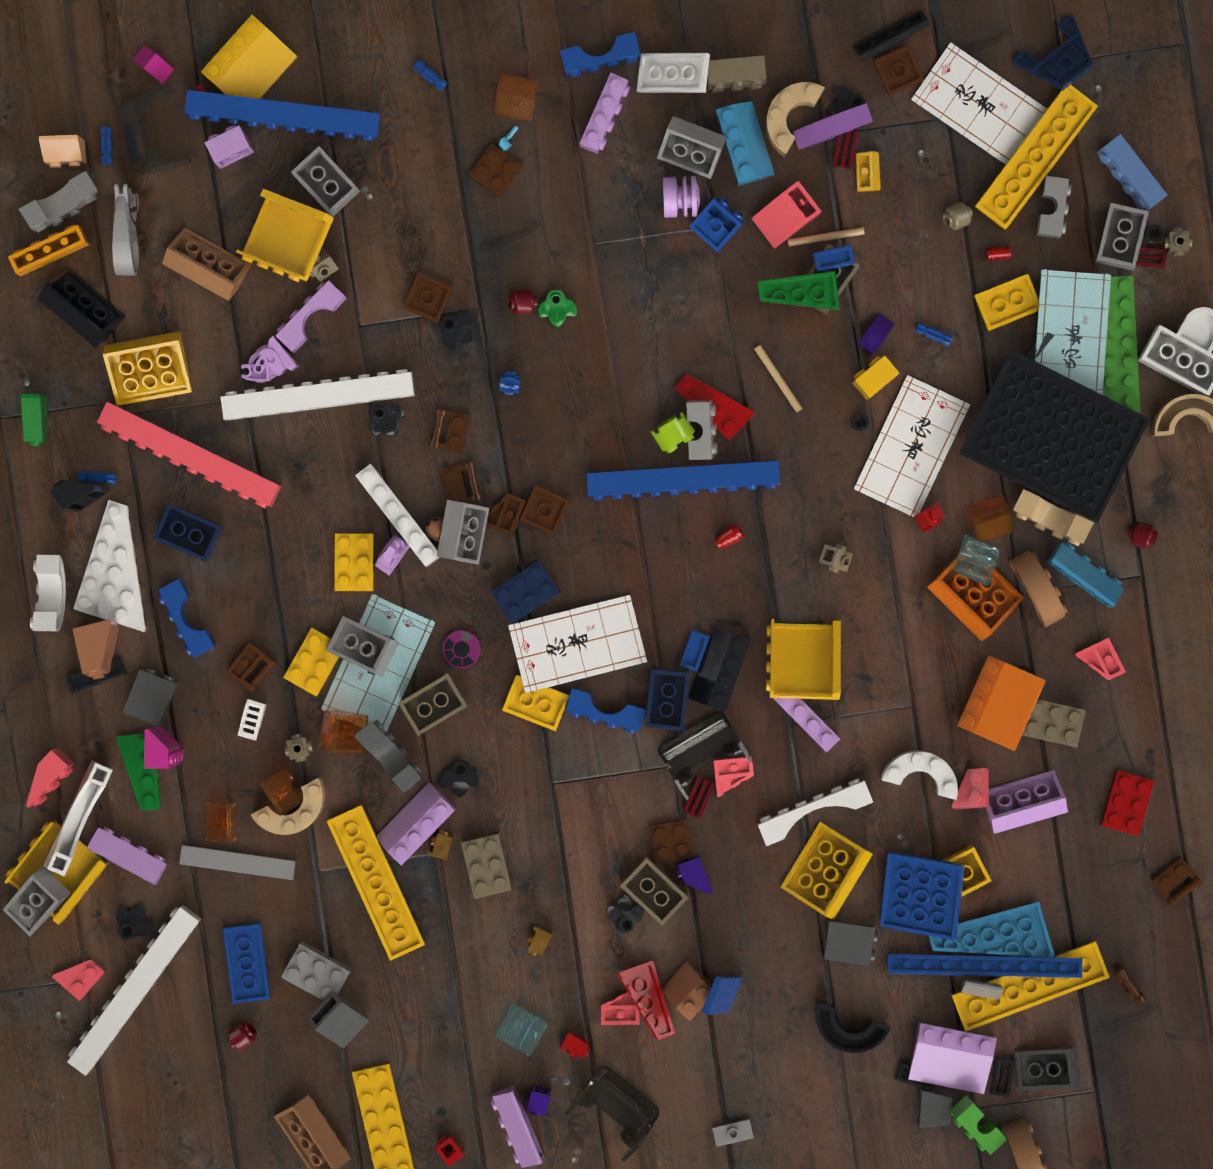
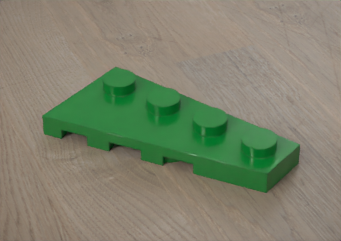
(806, 290)
(144, 781)

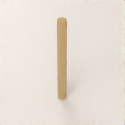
(826, 236)
(777, 377)

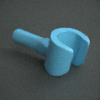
(504, 144)

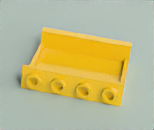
(286, 236)
(804, 661)
(79, 876)

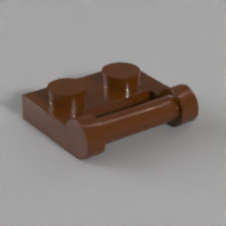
(456, 431)
(455, 485)
(246, 663)
(1173, 876)
(1132, 990)

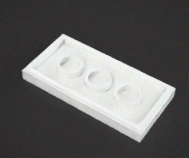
(673, 72)

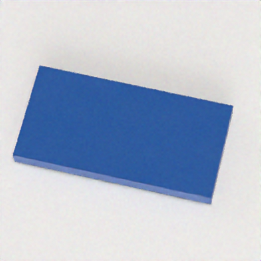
(246, 963)
(722, 994)

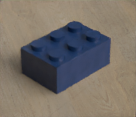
(188, 532)
(525, 592)
(667, 699)

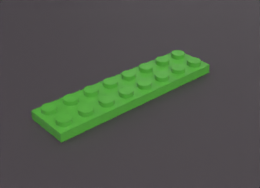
(1121, 358)

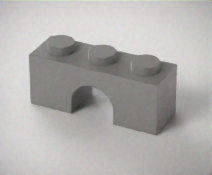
(1057, 191)
(702, 413)

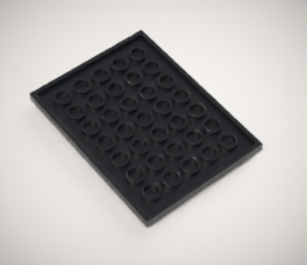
(1054, 436)

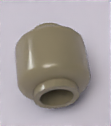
(957, 216)

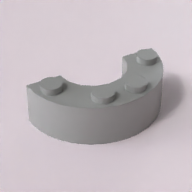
(62, 204)

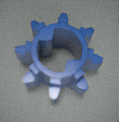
(510, 383)

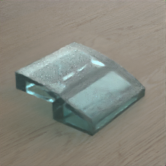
(976, 560)
(521, 1029)

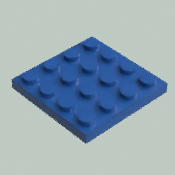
(922, 895)

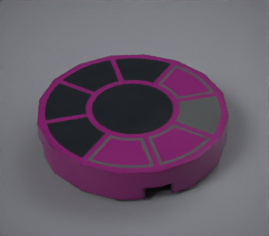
(461, 649)

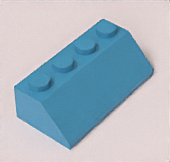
(744, 142)
(1085, 575)

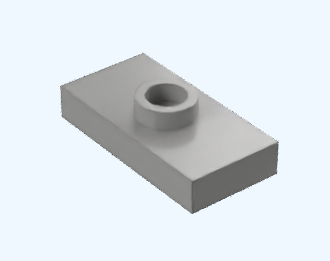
(732, 1132)

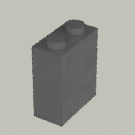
(150, 696)
(850, 942)
(338, 1019)

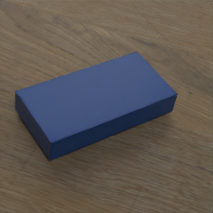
(833, 258)
(694, 650)

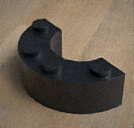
(848, 1040)

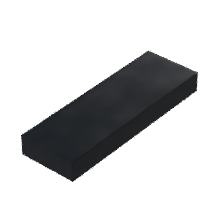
(80, 682)

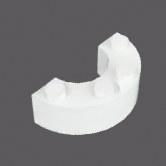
(51, 592)
(924, 761)

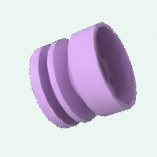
(680, 196)

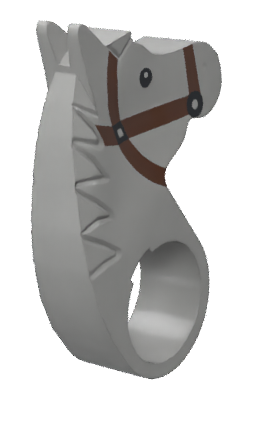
(125, 240)

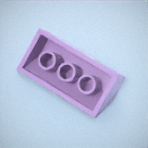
(1025, 801)
(415, 823)
(518, 1127)

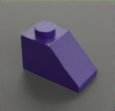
(875, 334)
(694, 874)
(539, 1100)

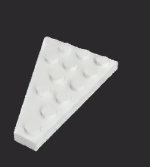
(111, 577)

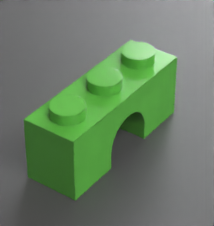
(968, 1116)

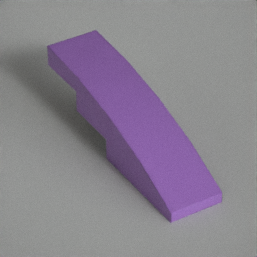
(832, 126)

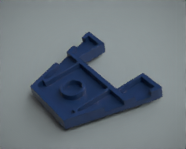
(1063, 64)

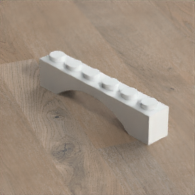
(398, 515)
(852, 796)
(70, 831)

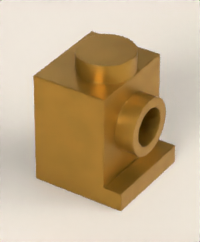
(441, 844)
(538, 940)

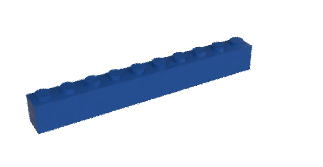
(282, 114)
(683, 479)

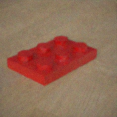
(1127, 803)

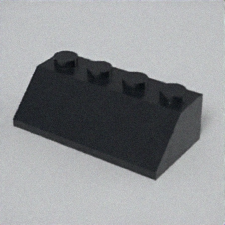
(81, 307)
(75, 495)
(719, 668)

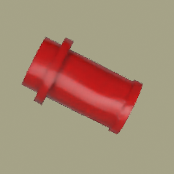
(998, 253)

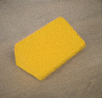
(868, 171)

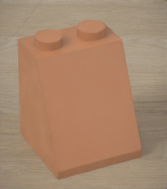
(96, 647)
(687, 990)

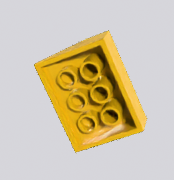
(249, 61)
(147, 368)
(826, 870)

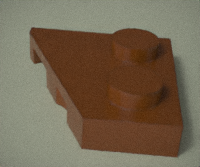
(506, 514)

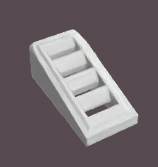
(262, 706)

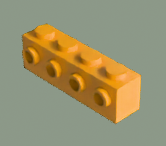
(49, 250)

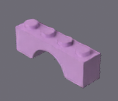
(293, 332)
(809, 722)

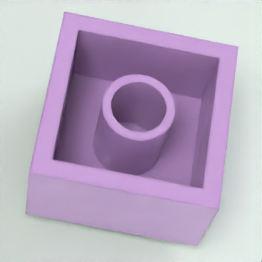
(229, 146)

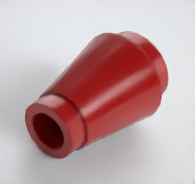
(729, 536)

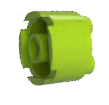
(673, 432)

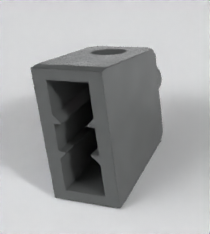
(934, 1109)

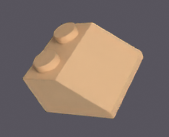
(63, 150)

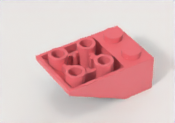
(786, 215)
(48, 774)

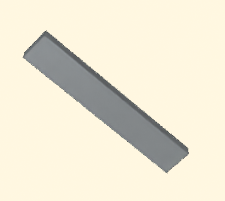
(237, 862)

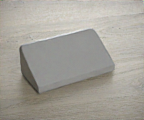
(981, 988)

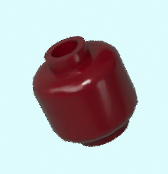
(522, 302)
(1143, 535)
(242, 1035)

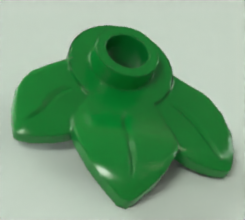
(557, 310)

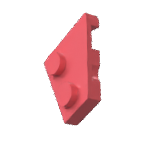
(1102, 658)
(731, 772)
(973, 790)
(80, 978)
(620, 1011)

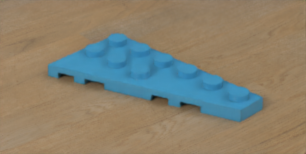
(1009, 932)

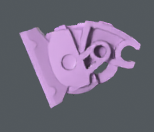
(271, 363)
(392, 554)

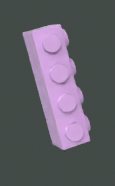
(604, 112)
(127, 856)

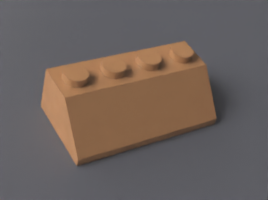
(206, 263)
(312, 1135)

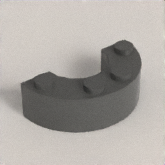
(389, 754)

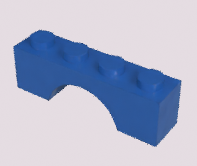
(577, 61)
(175, 597)
(629, 717)

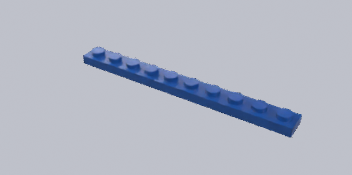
(985, 966)

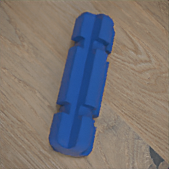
(430, 75)
(106, 145)
(934, 334)
(99, 477)

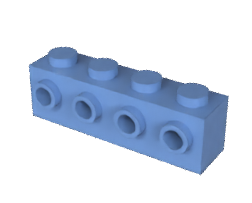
(1131, 173)

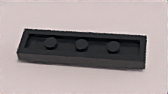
(891, 35)

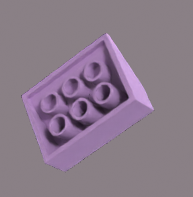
(951, 1058)

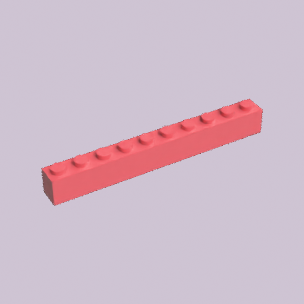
(189, 454)

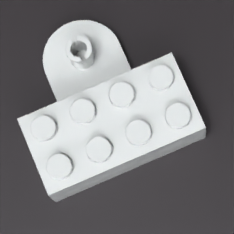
(1184, 354)

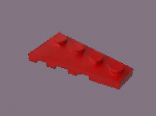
(729, 414)

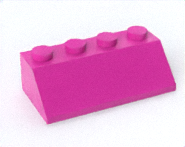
(161, 749)

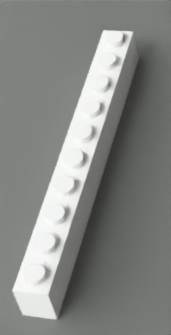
(318, 395)
(134, 989)

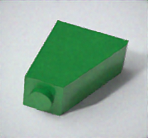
(34, 418)

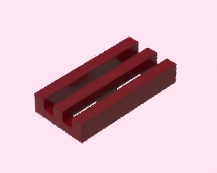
(842, 164)
(1153, 265)
(705, 782)

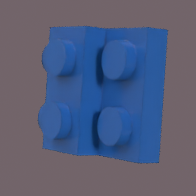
(717, 223)

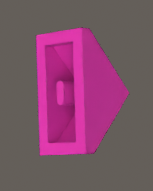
(153, 64)

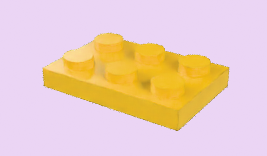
(1007, 302)
(354, 562)
(312, 663)
(539, 706)

